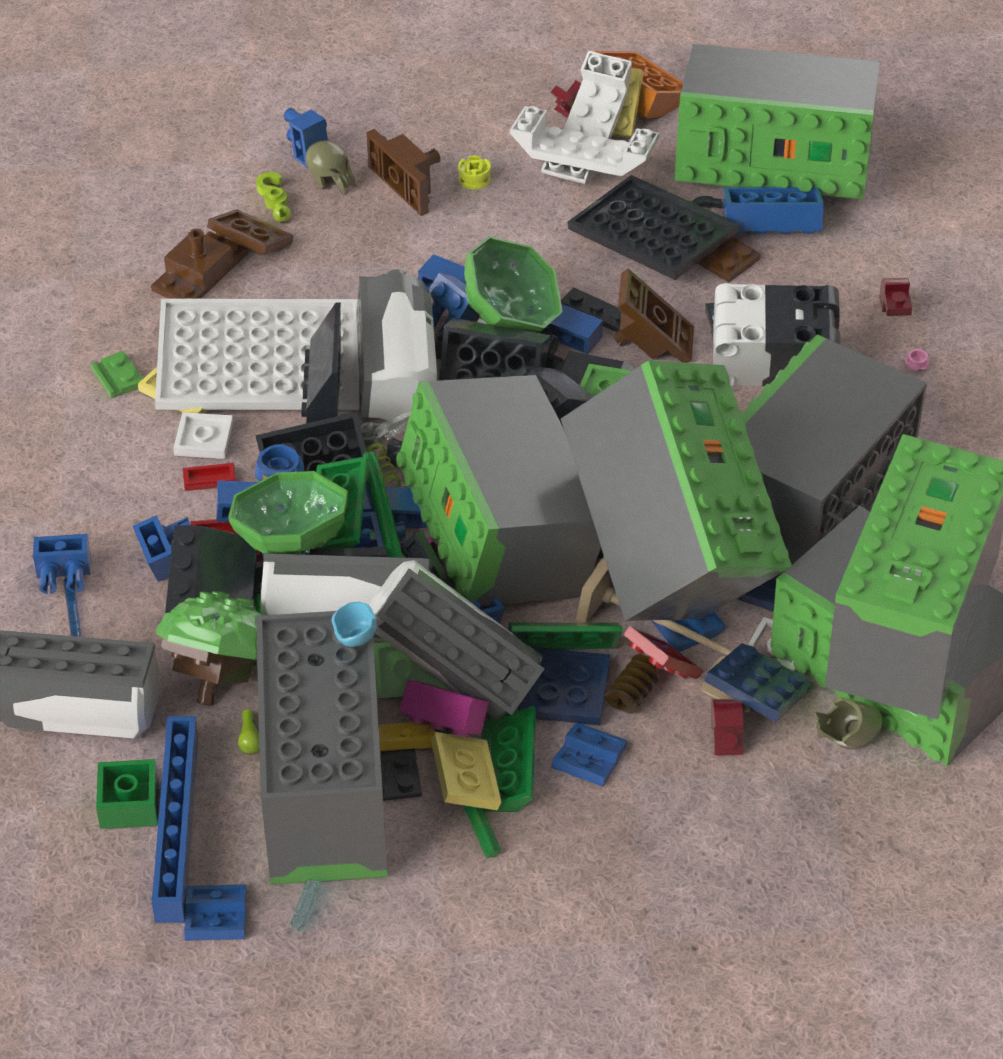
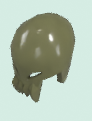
(326, 159)
(849, 723)

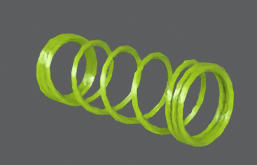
(382, 456)

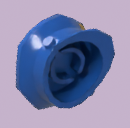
(276, 460)

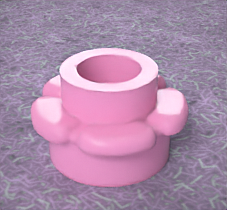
(917, 360)

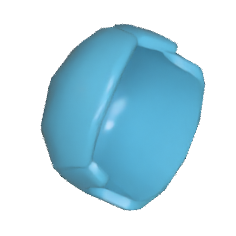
(354, 624)

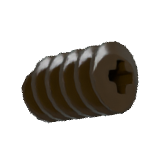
(632, 684)

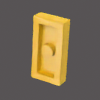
(405, 736)

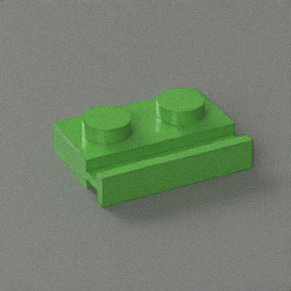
(117, 374)

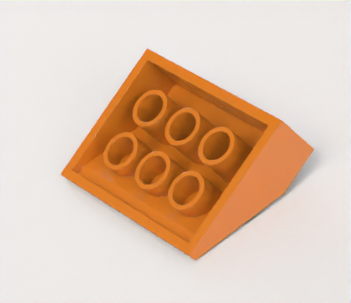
(659, 89)

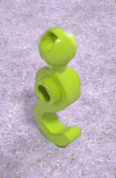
(274, 197)

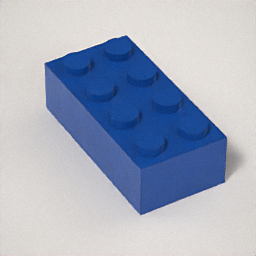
(773, 209)

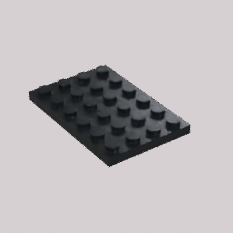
(653, 227)

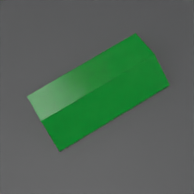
(352, 477)
(568, 634)
(513, 757)

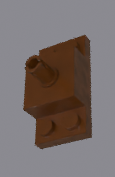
(402, 168)
(197, 265)
(651, 321)
(209, 667)

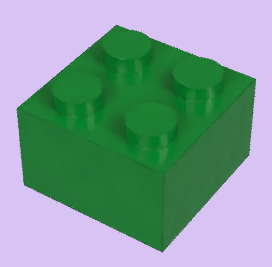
(127, 794)

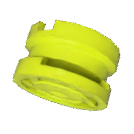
(474, 172)

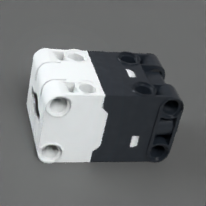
(767, 325)

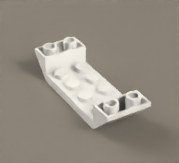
(595, 107)
(580, 149)

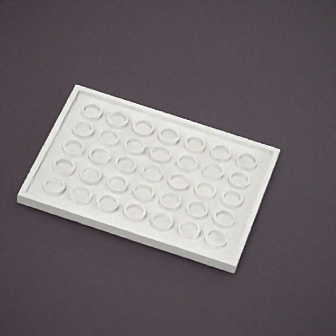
(247, 353)

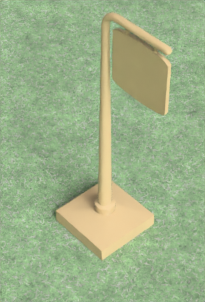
(598, 590)

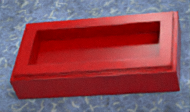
(207, 476)

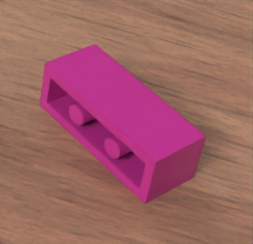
(443, 708)

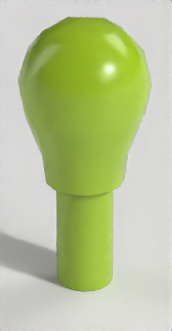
(249, 736)

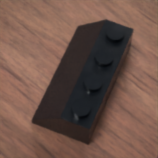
(560, 390)

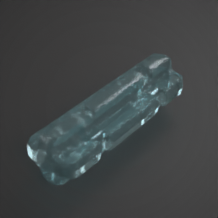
(305, 905)

